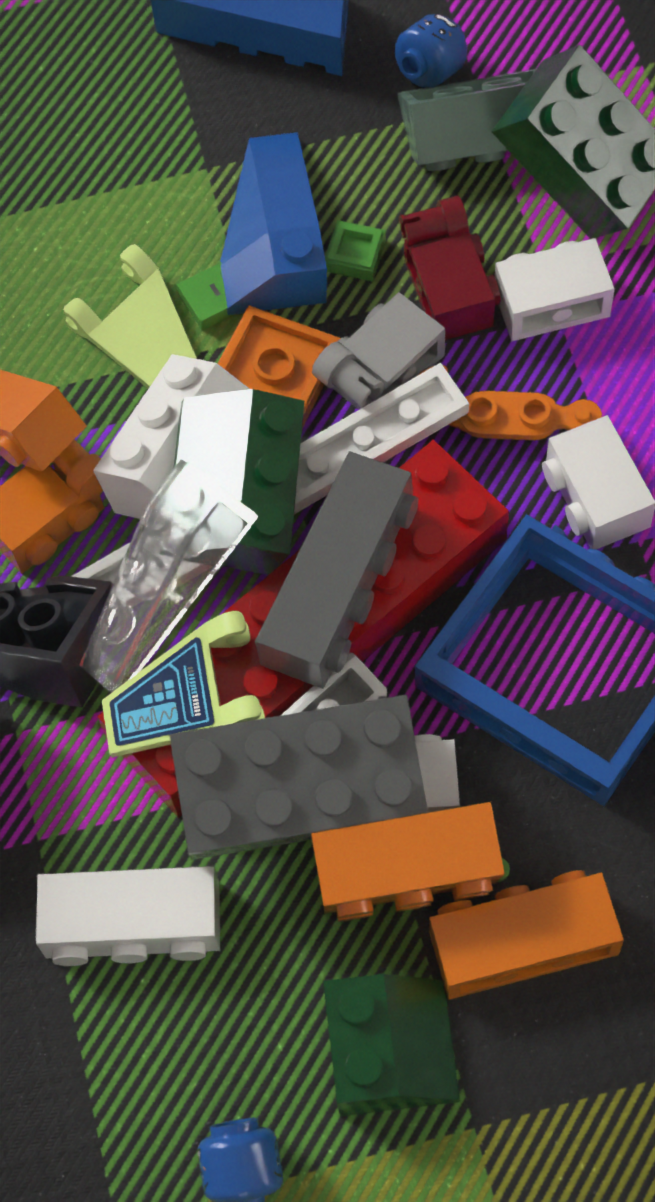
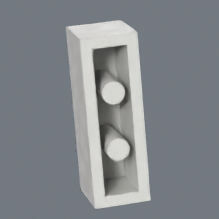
(128, 914)

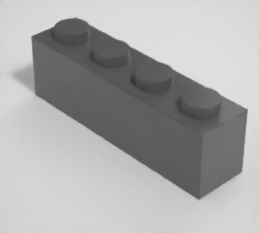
(336, 570)

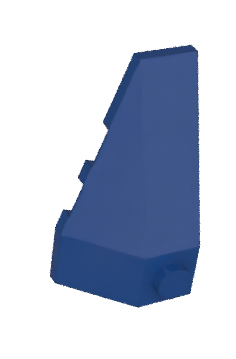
(273, 234)

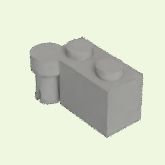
(383, 353)

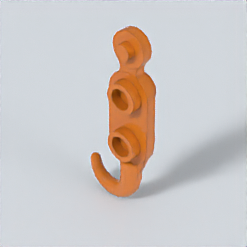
(521, 415)

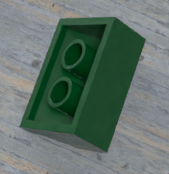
(253, 451)

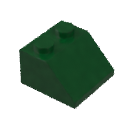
(390, 1043)

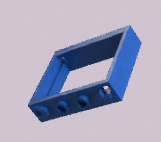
(499, 716)

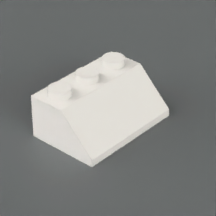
(146, 444)

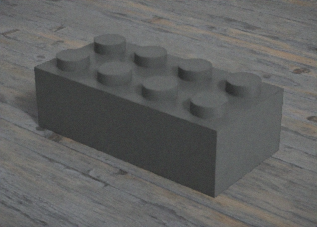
(296, 776)

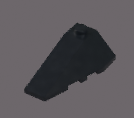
(46, 638)

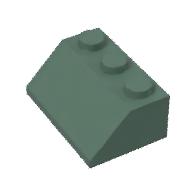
(459, 119)

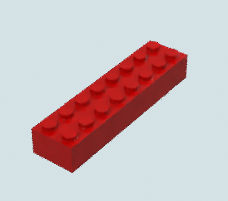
(448, 537)

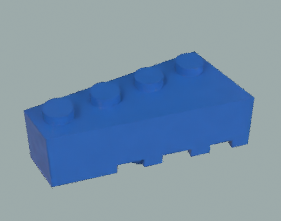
(288, 28)

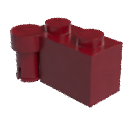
(448, 268)

